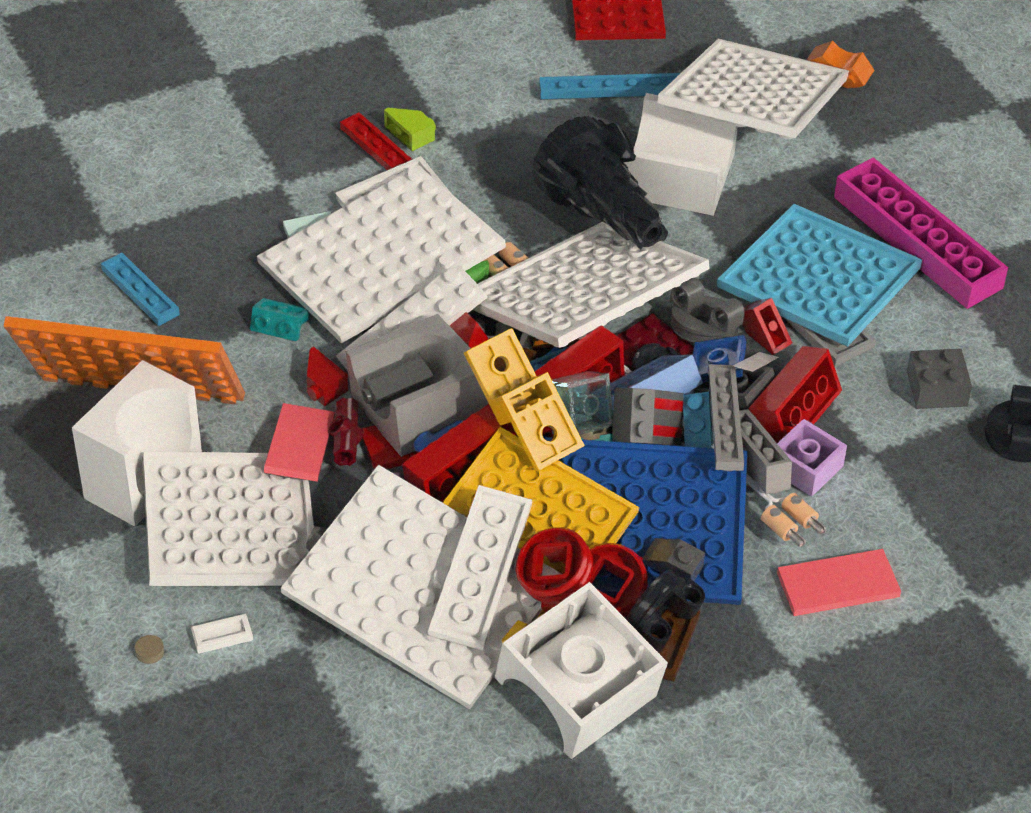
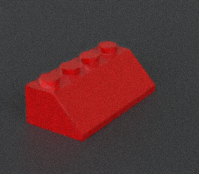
(798, 392)

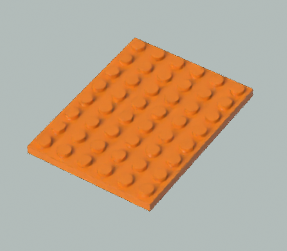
(110, 354)

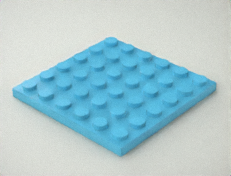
(820, 274)

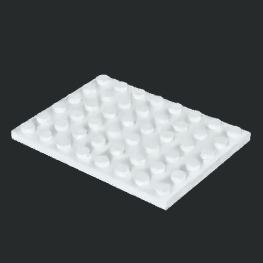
(753, 88)
(379, 252)
(584, 284)
(382, 578)

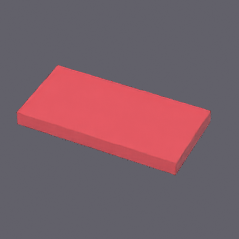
(299, 442)
(838, 582)

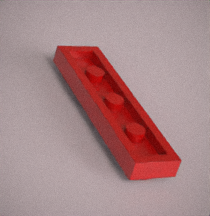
(373, 141)

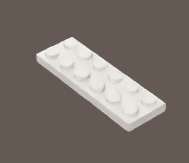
(446, 295)
(480, 567)

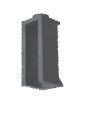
(396, 383)

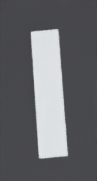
(755, 361)

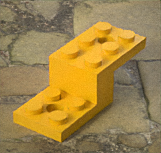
(524, 399)

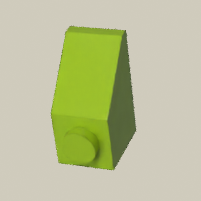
(410, 127)

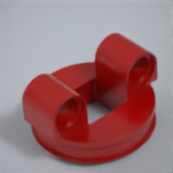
(557, 545)
(627, 566)

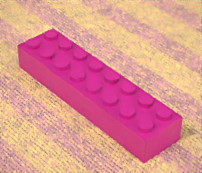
(921, 230)

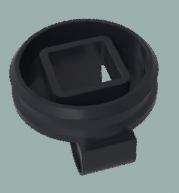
(1018, 414)
(664, 593)

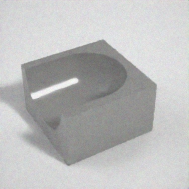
(449, 398)

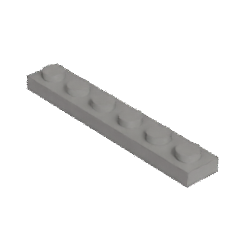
(725, 418)

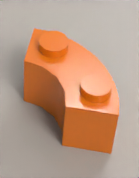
(834, 56)

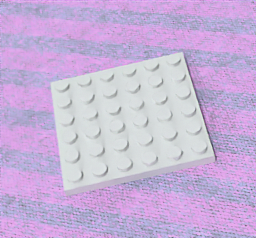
(223, 520)

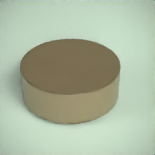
(149, 649)

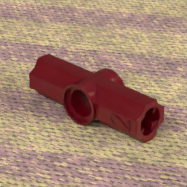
(346, 431)

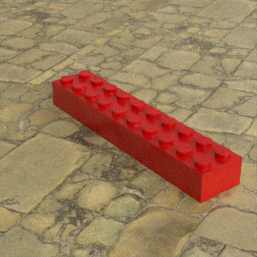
(448, 458)

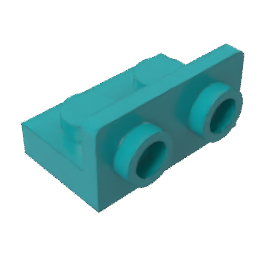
(278, 319)

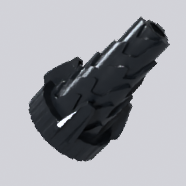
(586, 168)

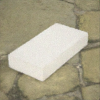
(221, 633)

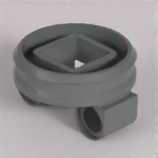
(691, 304)

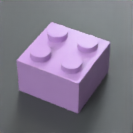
(813, 455)

